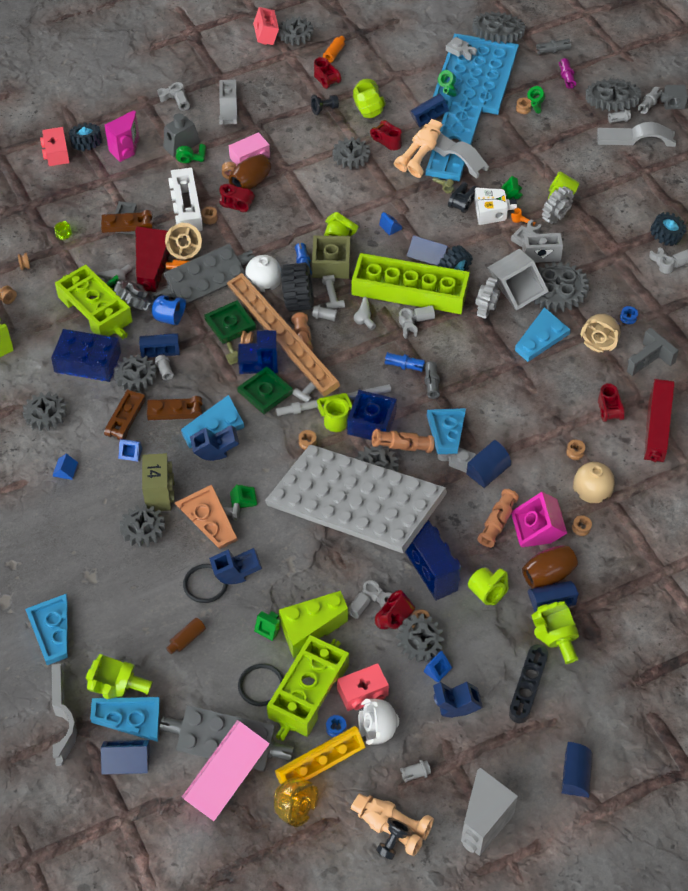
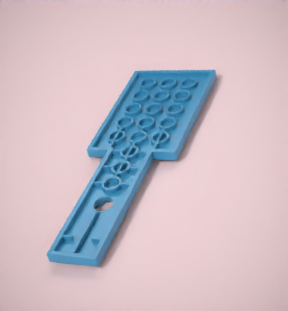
(479, 89)

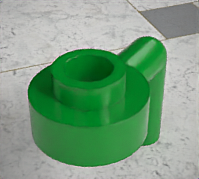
(448, 87)
(536, 102)
(185, 154)

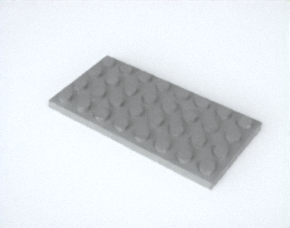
(356, 497)

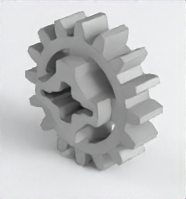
(557, 205)
(487, 297)

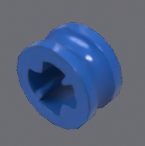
(629, 310)
(335, 719)

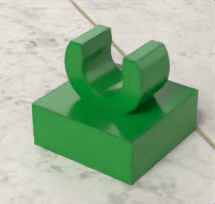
(512, 188)
(267, 625)

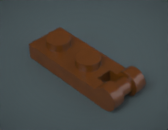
(126, 222)
(174, 408)
(125, 414)

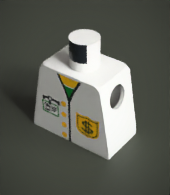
(492, 205)

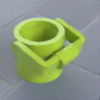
(563, 180)
(340, 226)
(335, 411)
(489, 586)

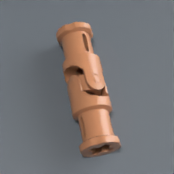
(301, 329)
(403, 441)
(498, 518)

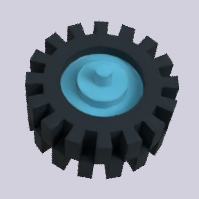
(85, 136)
(668, 228)
(457, 259)

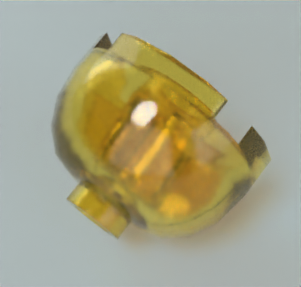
(294, 800)

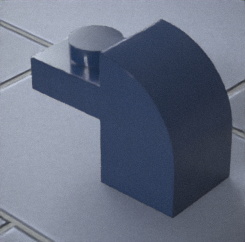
(214, 446)
(233, 569)
(458, 700)

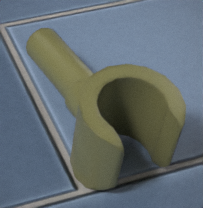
(447, 185)
(232, 356)

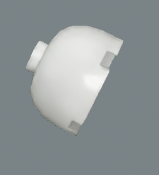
(263, 272)
(377, 721)

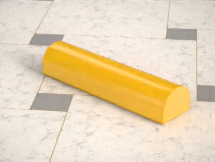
(323, 756)

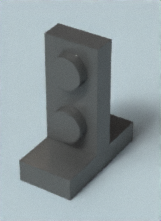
(654, 348)

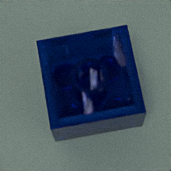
(369, 413)

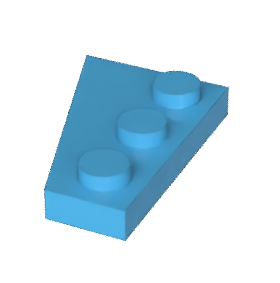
(541, 335)
(215, 419)
(446, 429)
(51, 627)
(129, 715)

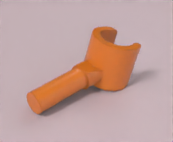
(517, 217)

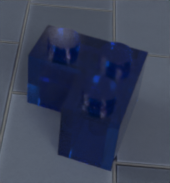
(257, 356)

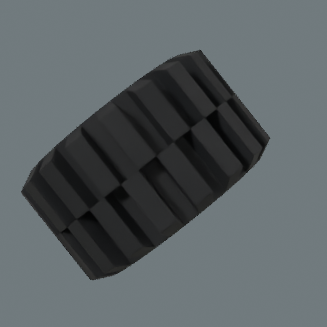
(297, 287)

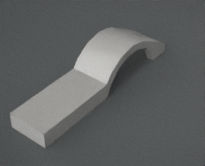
(228, 102)
(629, 136)
(464, 151)
(62, 748)

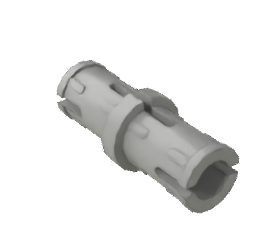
(649, 100)

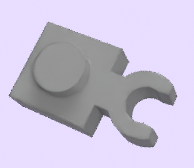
(459, 47)
(518, 236)
(459, 460)

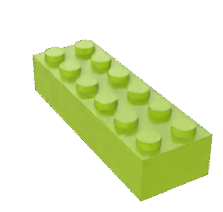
(410, 283)

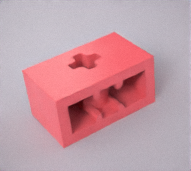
(266, 26)
(55, 146)
(362, 685)

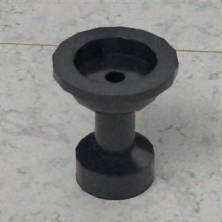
(318, 104)
(397, 830)

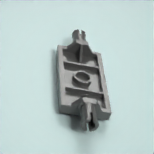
(204, 274)
(204, 730)

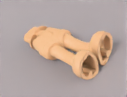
(426, 140)
(377, 812)

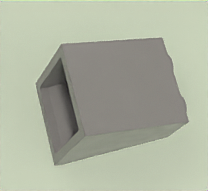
(518, 279)
(487, 812)

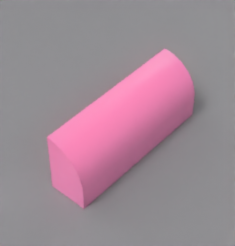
(225, 770)

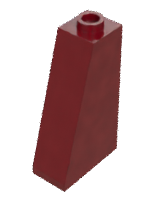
(150, 257)
(658, 420)

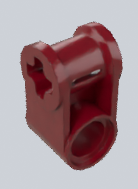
(326, 72)
(387, 135)
(236, 198)
(610, 403)
(394, 611)

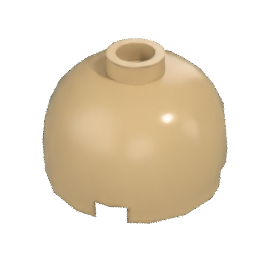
(183, 241)
(601, 332)
(594, 482)

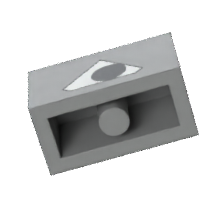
(543, 247)

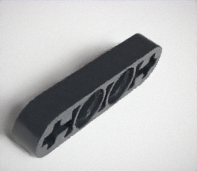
(528, 683)

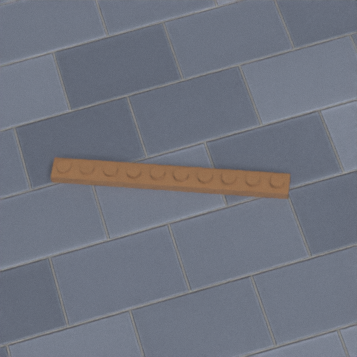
(286, 337)

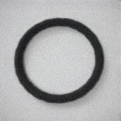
(192, 597)
(249, 669)

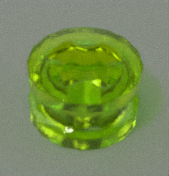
(62, 234)

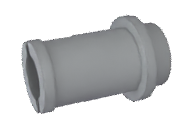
(619, 116)
(324, 313)
(162, 364)
(415, 771)

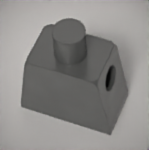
(179, 133)

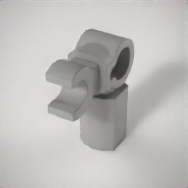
(175, 91)
(666, 262)
(407, 318)
(370, 592)

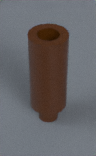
(186, 636)

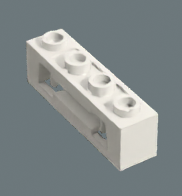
(183, 181)

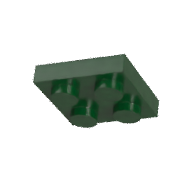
(230, 322)
(265, 390)

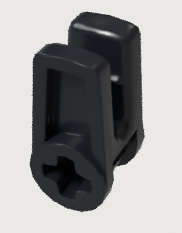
(461, 199)

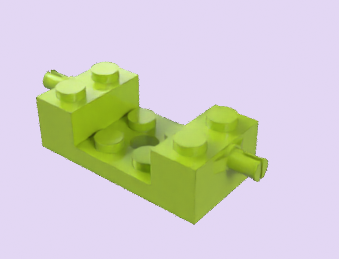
(105, 313)
(297, 704)

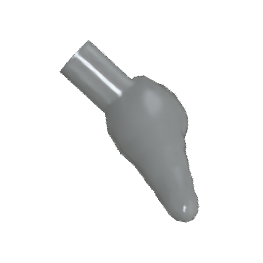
(119, 272)
(363, 315)

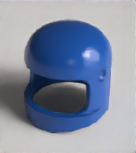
(164, 310)

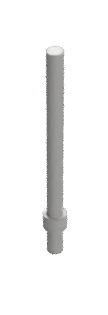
(296, 408)

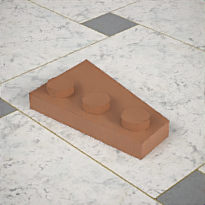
(209, 516)

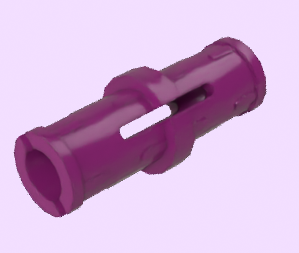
(567, 73)

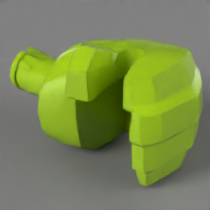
(368, 99)
(556, 628)
(114, 678)

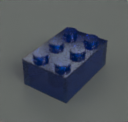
(86, 355)
(434, 562)

